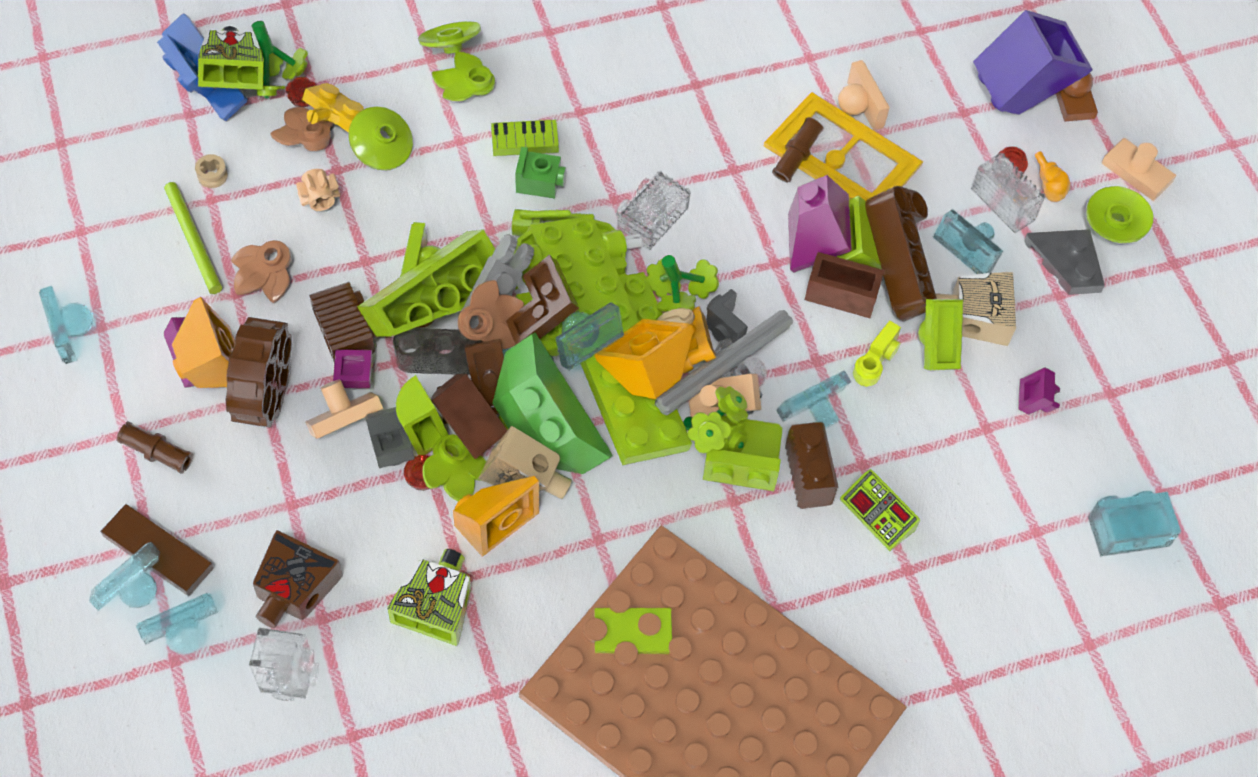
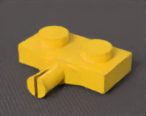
(330, 105)

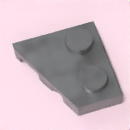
(1070, 258)

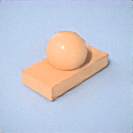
(864, 96)

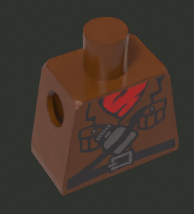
(293, 579)

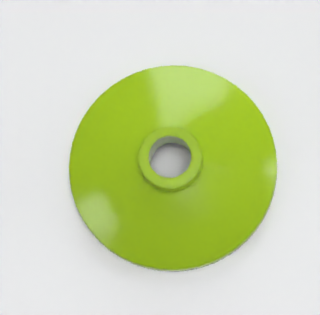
(450, 36)
(372, 147)
(1124, 205)

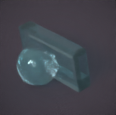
(64, 322)
(588, 334)
(129, 581)
(179, 625)

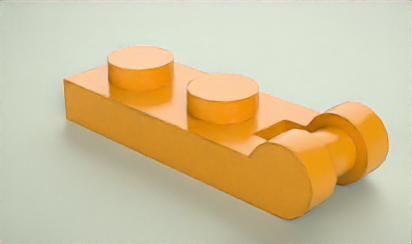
(700, 344)

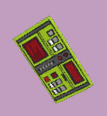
(880, 510)

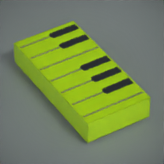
(537, 135)

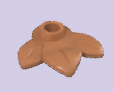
(300, 130)
(259, 272)
(492, 314)

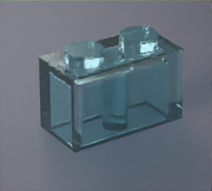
(1134, 523)

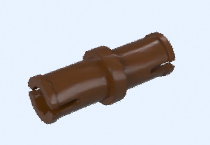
(797, 150)
(154, 447)

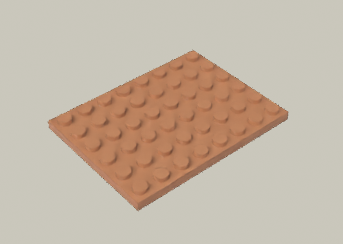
(729, 699)

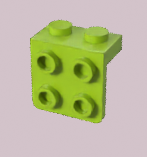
(755, 465)

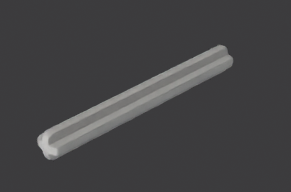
(725, 361)

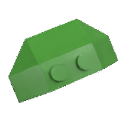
(543, 406)

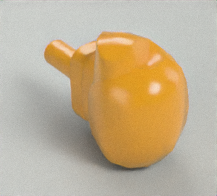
(1055, 180)

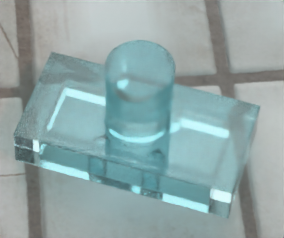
(968, 242)
(816, 400)

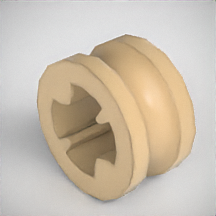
(211, 179)

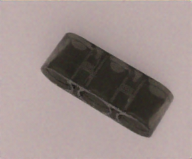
(427, 356)

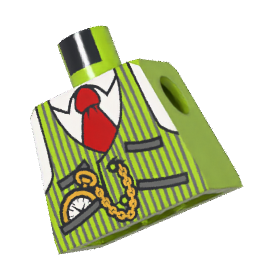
(230, 60)
(433, 598)

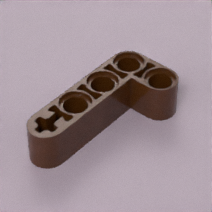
(900, 250)

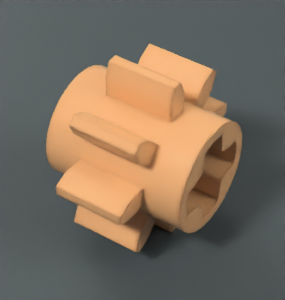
(318, 189)

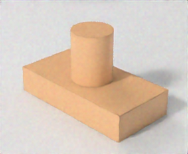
(1139, 167)
(707, 401)
(342, 410)

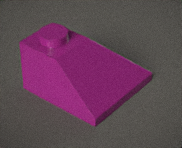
(818, 222)

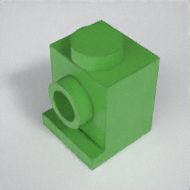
(539, 174)

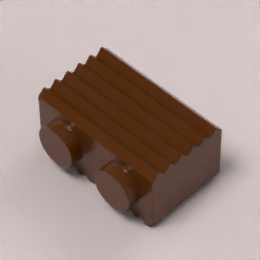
(341, 319)
(811, 465)

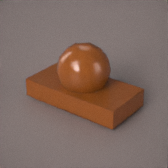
(1077, 100)

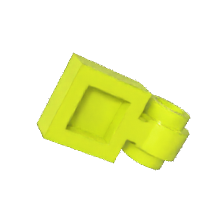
(869, 367)

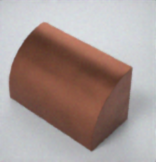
(844, 285)
(468, 414)

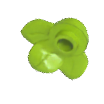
(465, 79)
(454, 472)

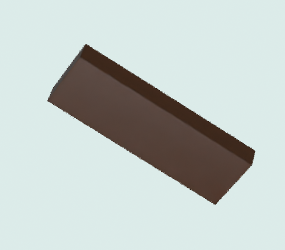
(177, 562)

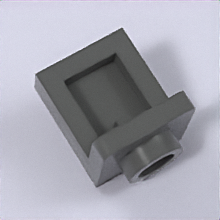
(722, 320)
(388, 438)

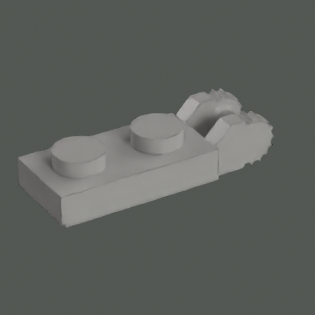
(505, 275)

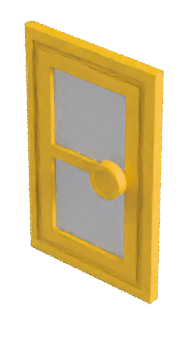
(846, 150)

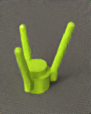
(523, 218)

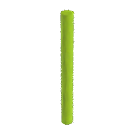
(193, 238)

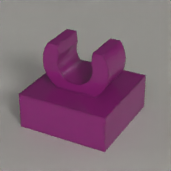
(353, 368)
(1038, 392)

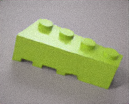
(431, 288)

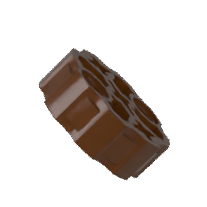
(258, 372)

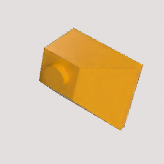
(203, 347)
(648, 356)
(496, 512)

